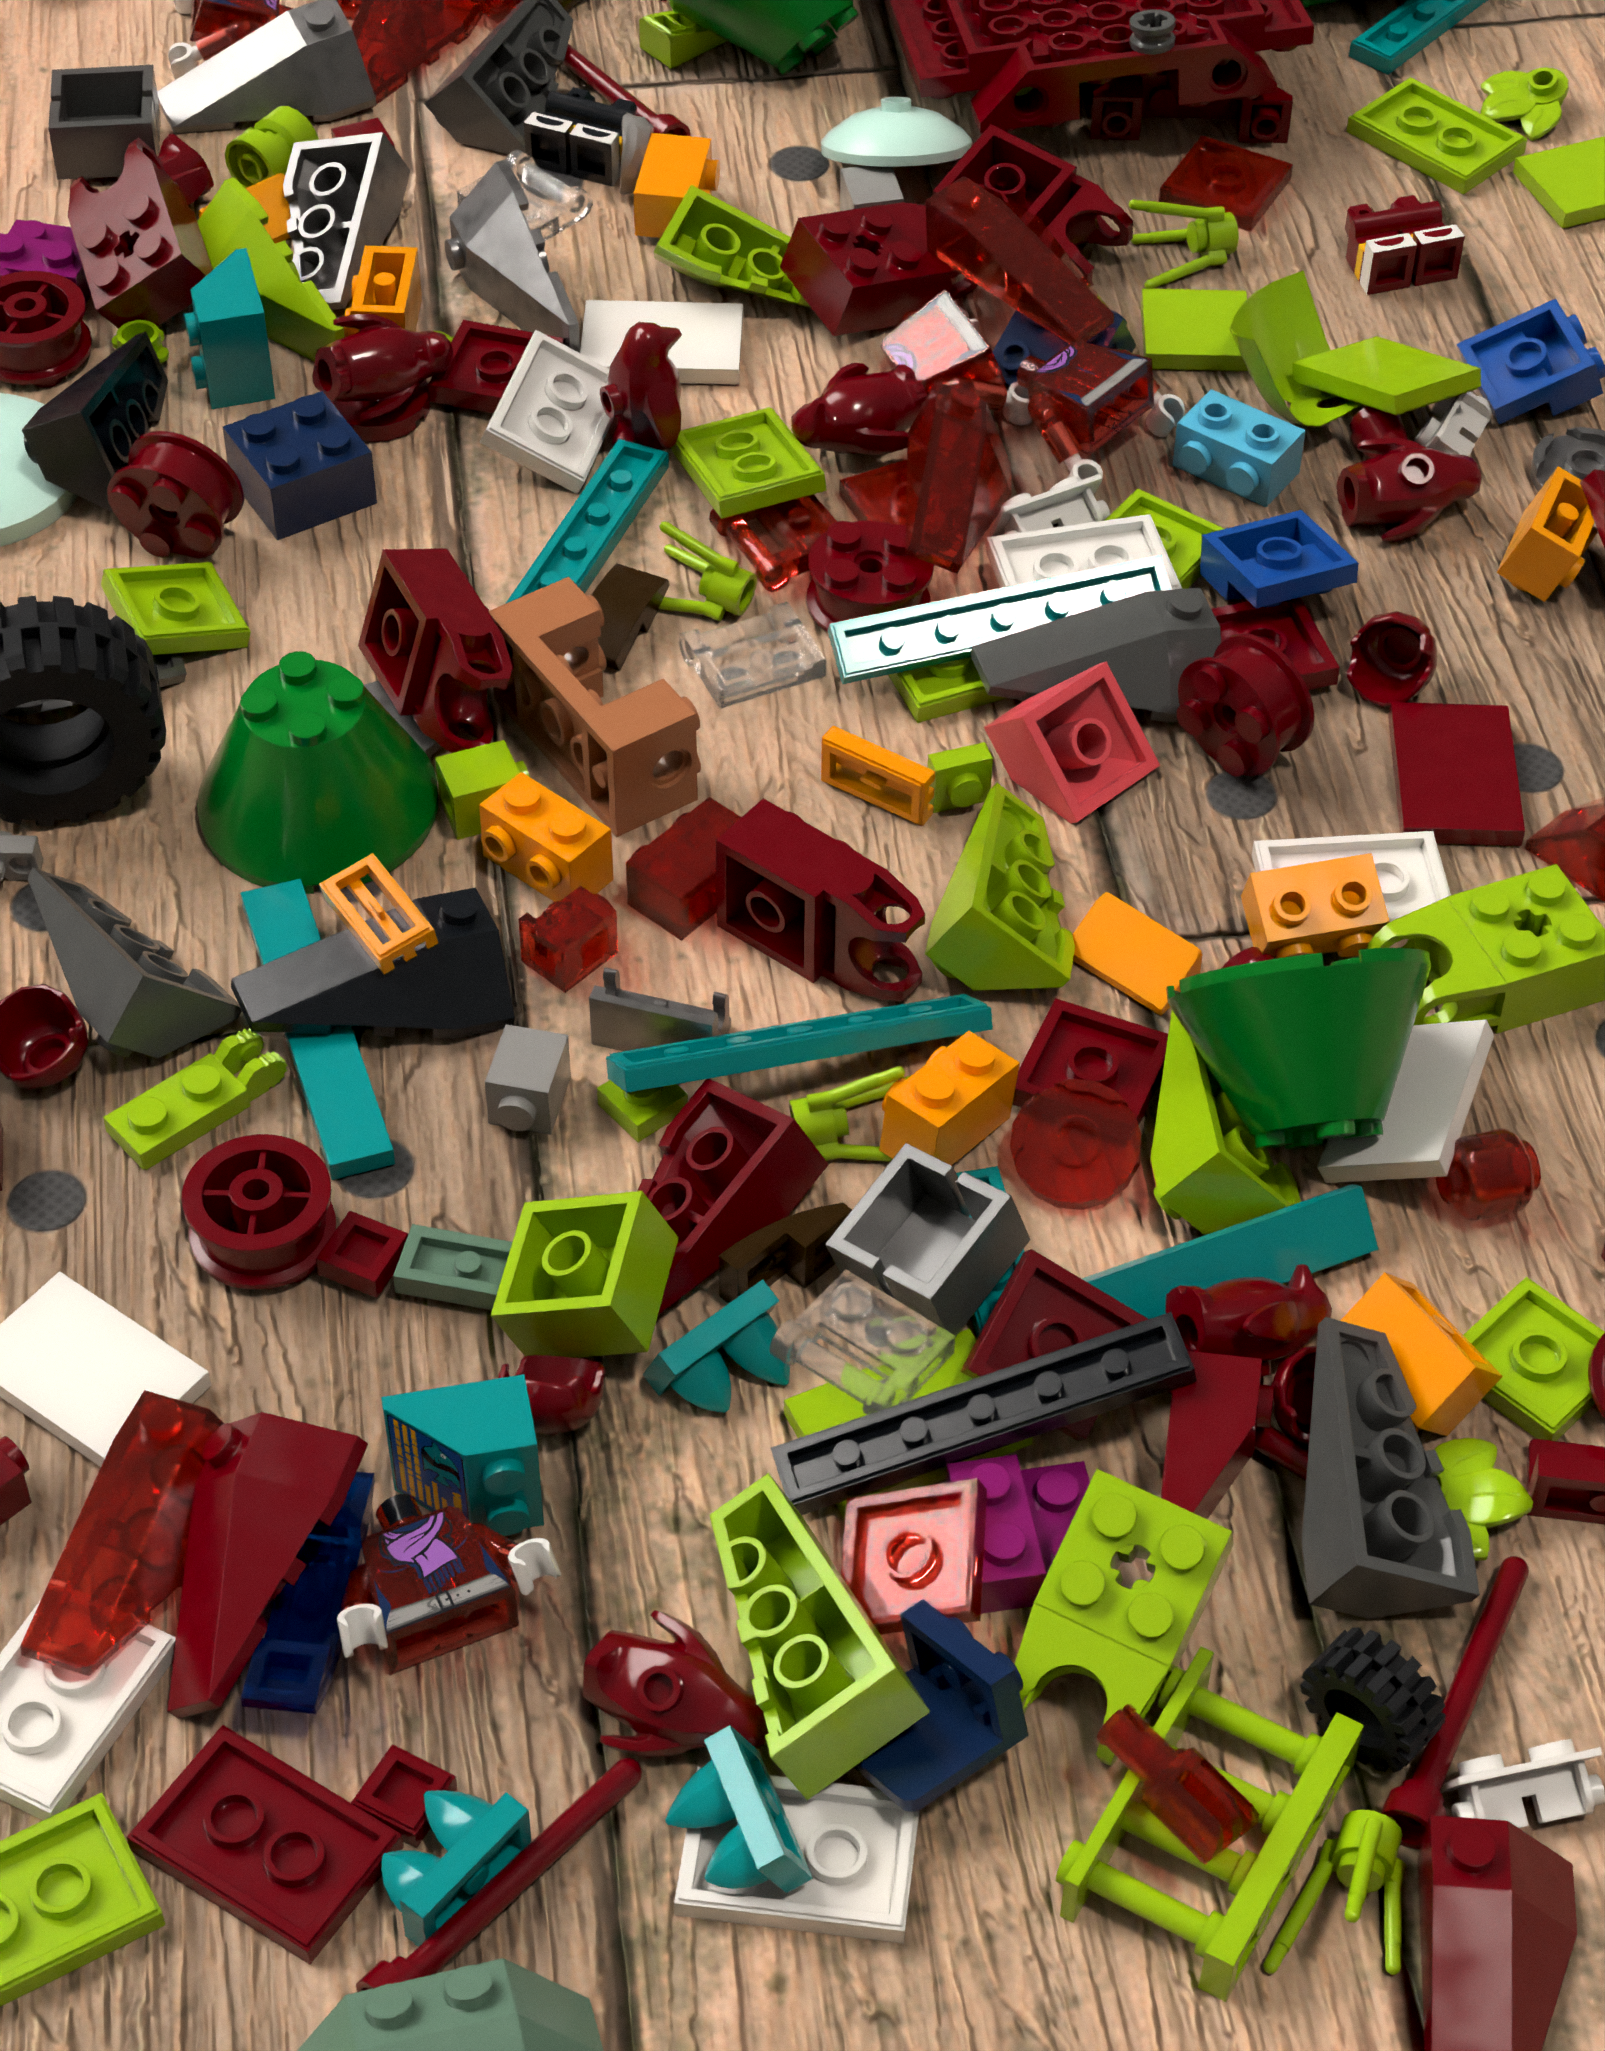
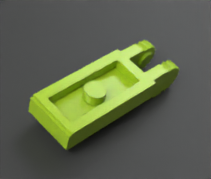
(195, 1099)

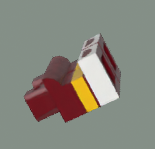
(1401, 245)

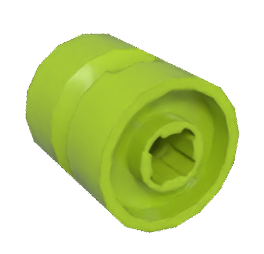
(267, 146)

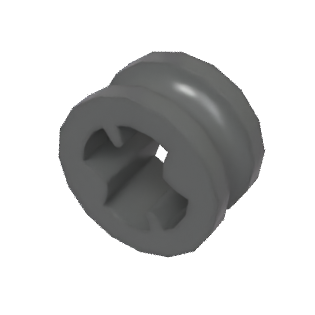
(1152, 31)

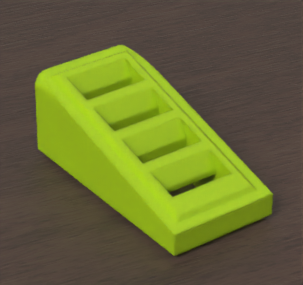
(675, 38)

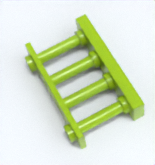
(1254, 1878)

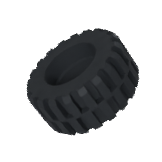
(102, 752)

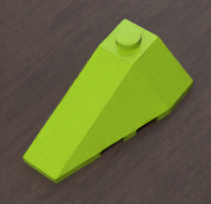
(726, 249)
(293, 310)
(999, 909)
(1204, 1153)

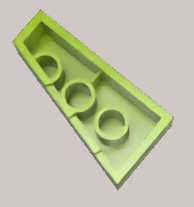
(814, 1653)

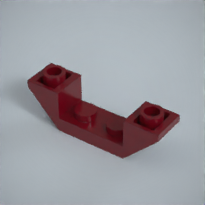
(1126, 99)

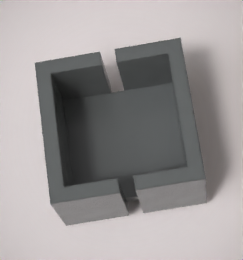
(98, 116)
(921, 1245)

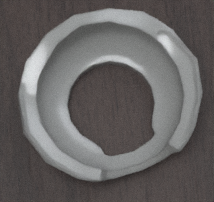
(635, 138)

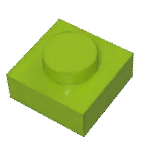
(960, 776)
(641, 1111)

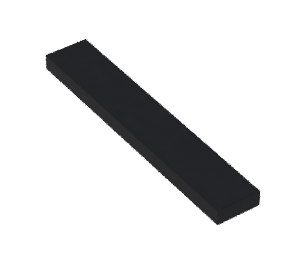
(984, 1414)

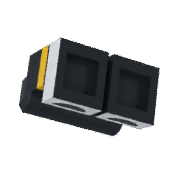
(578, 136)

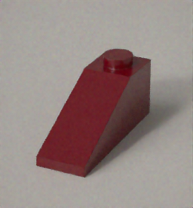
(1213, 1429)

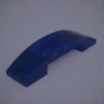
(303, 1636)

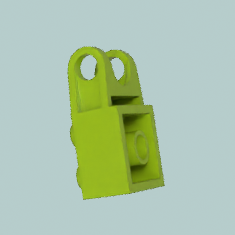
(1506, 951)
(1113, 1632)

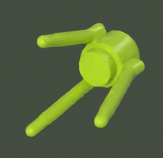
(1211, 235)
(722, 580)
(825, 1117)
(1364, 1863)

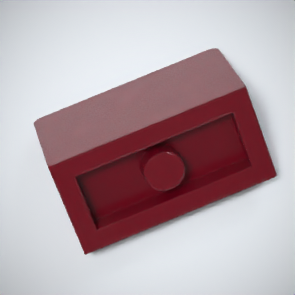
(1566, 1481)

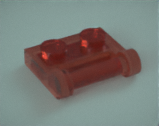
(791, 524)

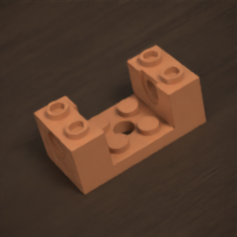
(621, 757)

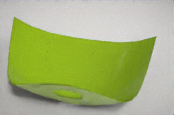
(1272, 332)

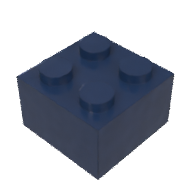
(300, 464)

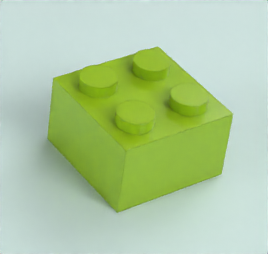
(585, 1276)

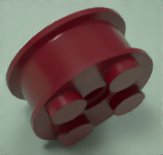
(41, 328)
(175, 495)
(863, 572)
(1245, 704)
(258, 1211)

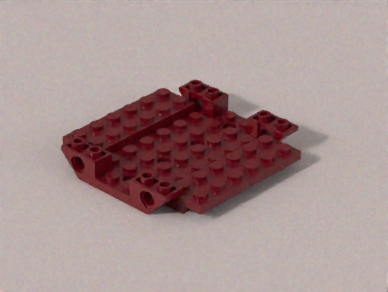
(1067, 42)

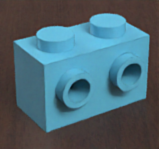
(1238, 448)

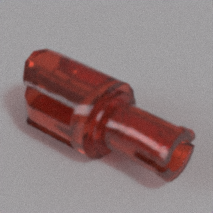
(1179, 1786)

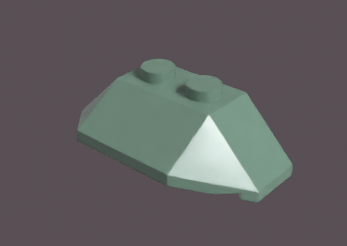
(462, 2010)

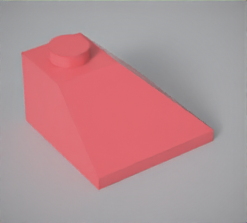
(1074, 744)

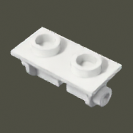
(1457, 425)
(1065, 504)
(1553, 1779)

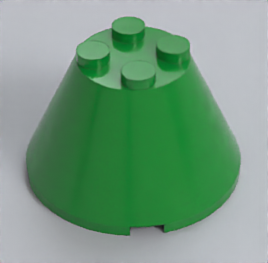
(772, 28)
(314, 779)
(1306, 1043)

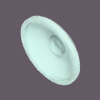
(895, 137)

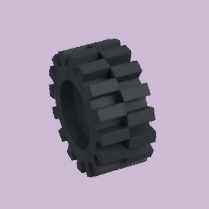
(1377, 1690)

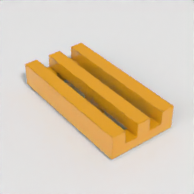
(877, 775)
(399, 943)

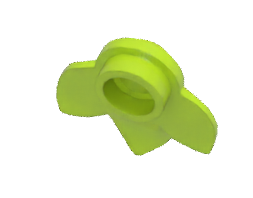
(1526, 96)
(1481, 1492)

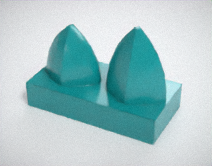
(694, 1361)
(740, 1788)
(479, 1844)

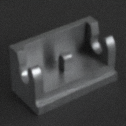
(637, 1021)

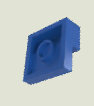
(1535, 362)
(1275, 560)

